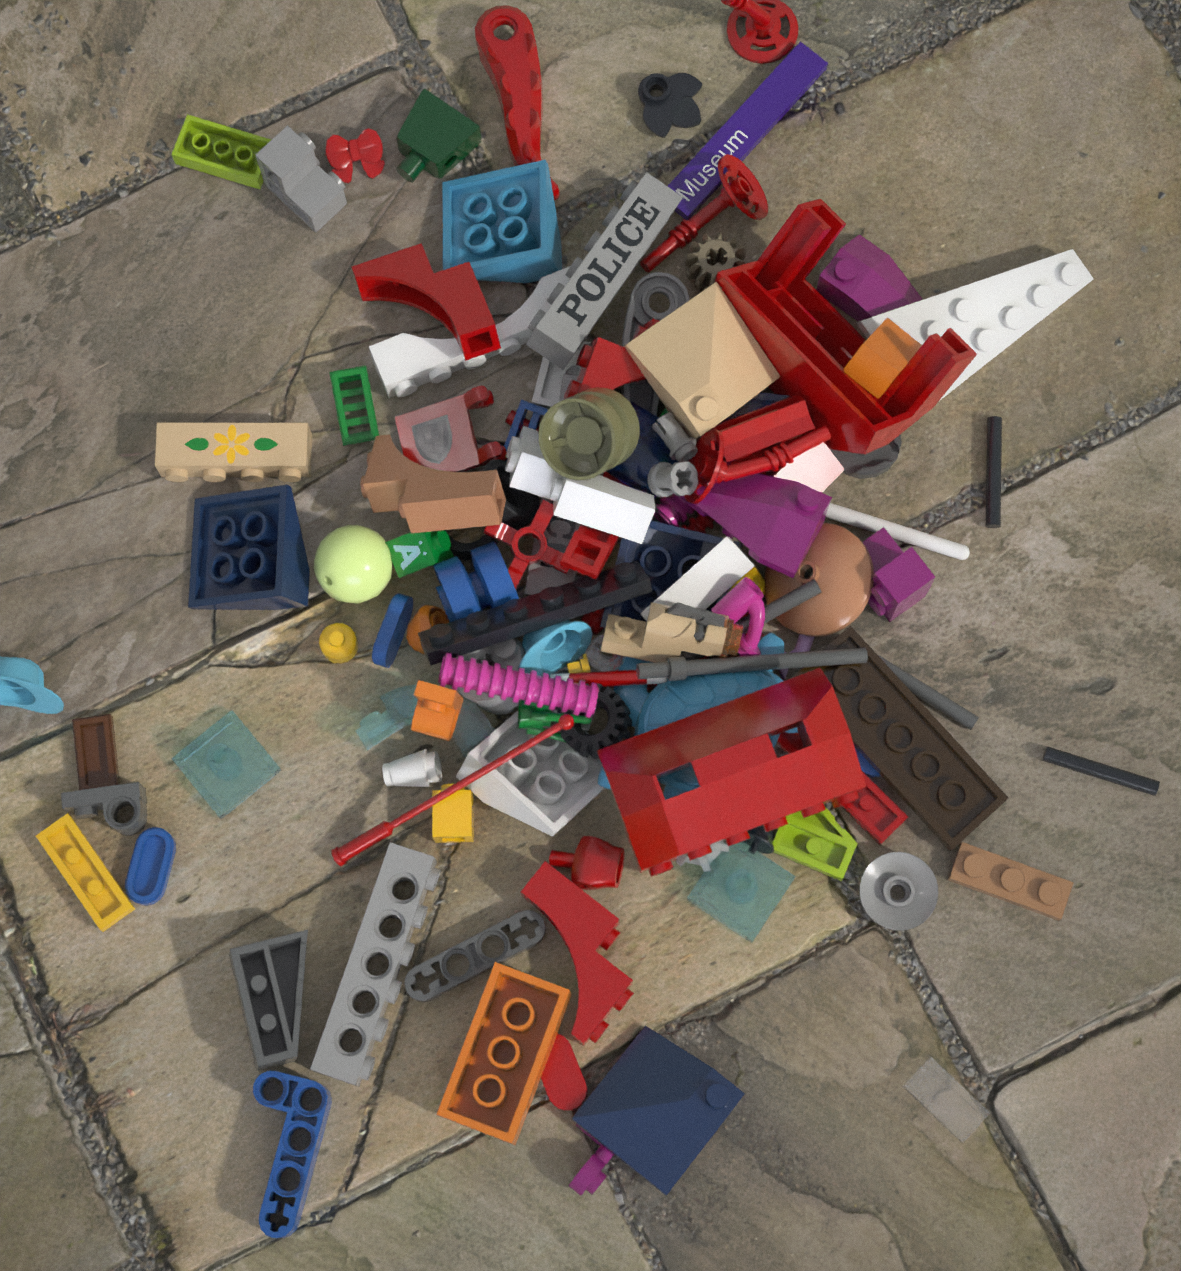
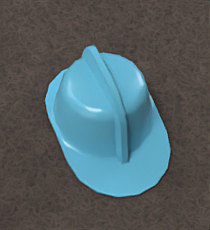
(555, 646)
(24, 687)

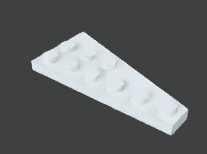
(992, 310)

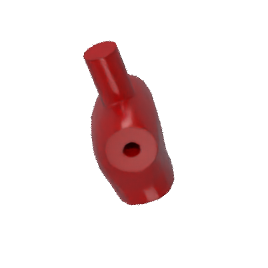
(593, 864)

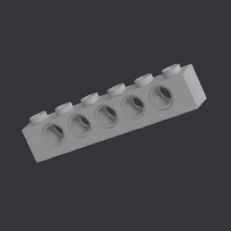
(398, 866)

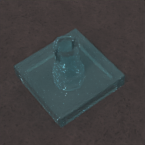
(226, 764)
(741, 889)

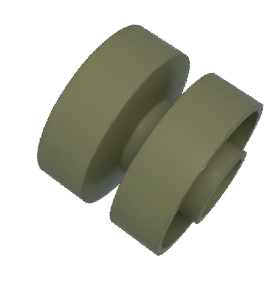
(588, 433)

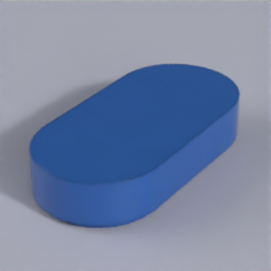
(392, 630)
(150, 866)

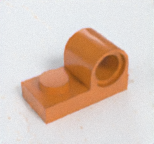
(436, 710)

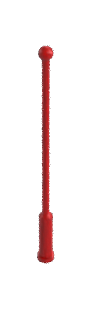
(385, 829)

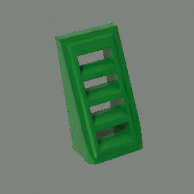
(350, 375)

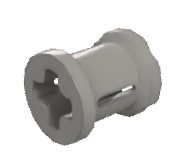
(669, 479)

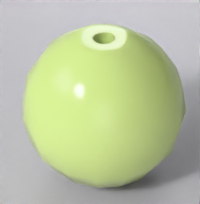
(353, 564)

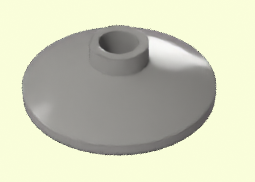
(907, 873)

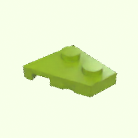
(816, 843)

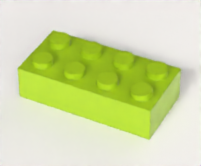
(219, 151)

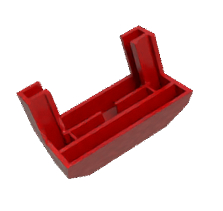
(814, 342)
(736, 771)

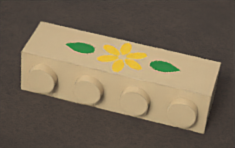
(233, 451)

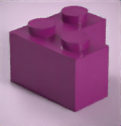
(898, 576)

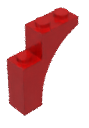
(446, 295)
(606, 365)
(584, 929)

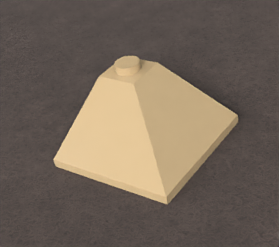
(702, 361)

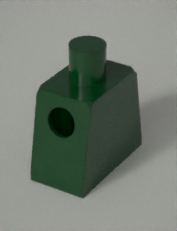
(434, 138)

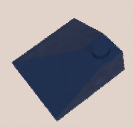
(248, 552)
(665, 557)
(657, 1108)

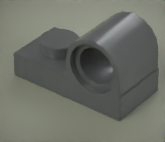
(110, 799)

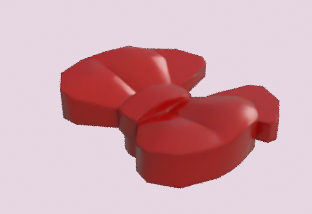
(366, 148)

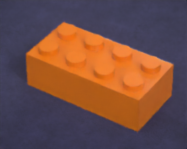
(504, 1053)

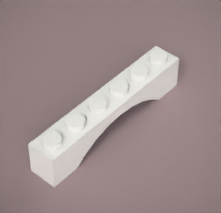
(412, 361)

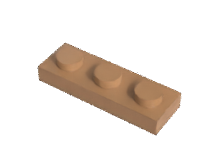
(1010, 881)

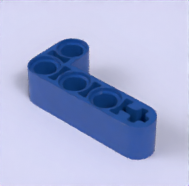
(286, 1154)

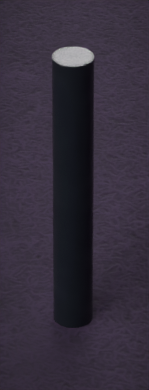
(993, 472)
(1101, 771)

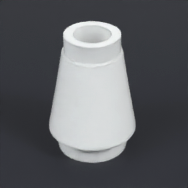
(414, 770)

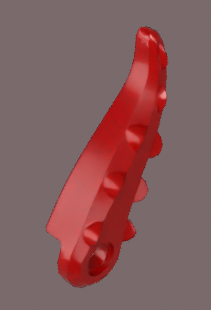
(517, 80)

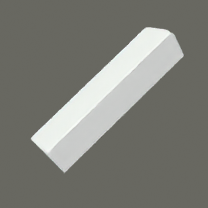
(707, 578)

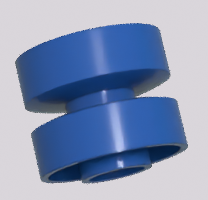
(472, 592)

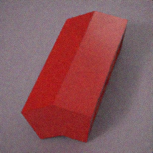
(764, 428)

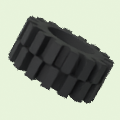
(614, 731)

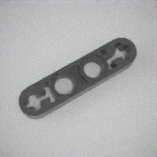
(473, 952)

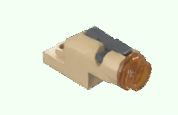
(670, 632)

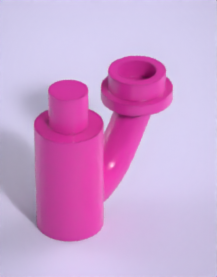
(736, 603)

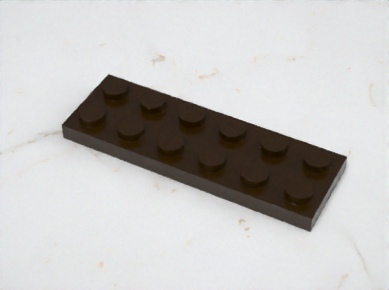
(910, 746)

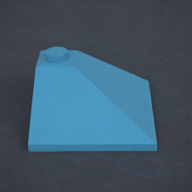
(503, 224)

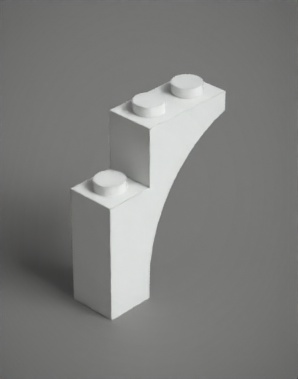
(589, 502)

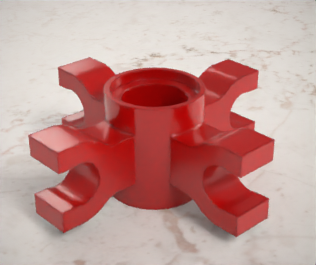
(537, 528)

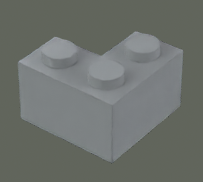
(298, 181)

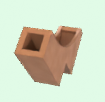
(430, 496)

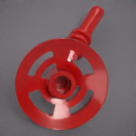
(761, 29)
(739, 189)
(714, 470)

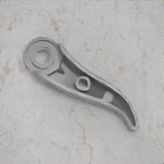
(640, 313)

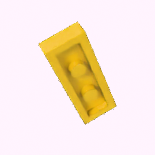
(85, 872)

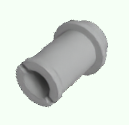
(675, 438)

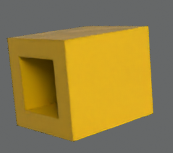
(453, 817)

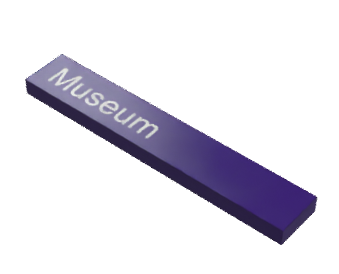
(747, 126)

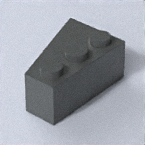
(270, 995)

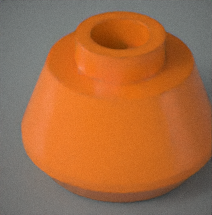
(423, 620)

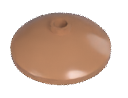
(843, 575)

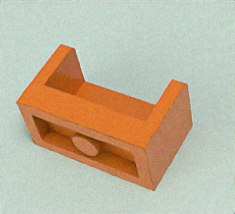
(882, 358)

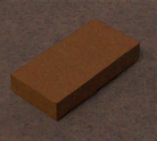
(95, 751)

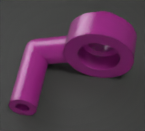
(591, 1174)

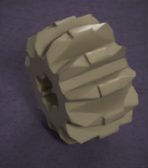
(711, 252)

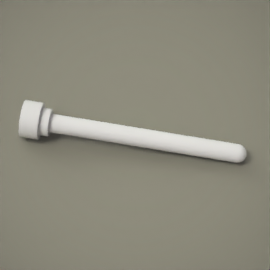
(898, 532)

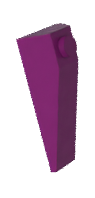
(865, 281)
(768, 516)

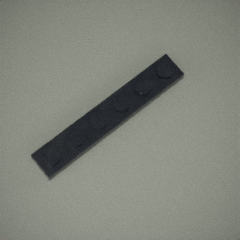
(534, 612)

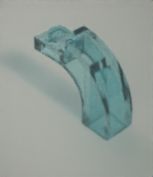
(400, 706)

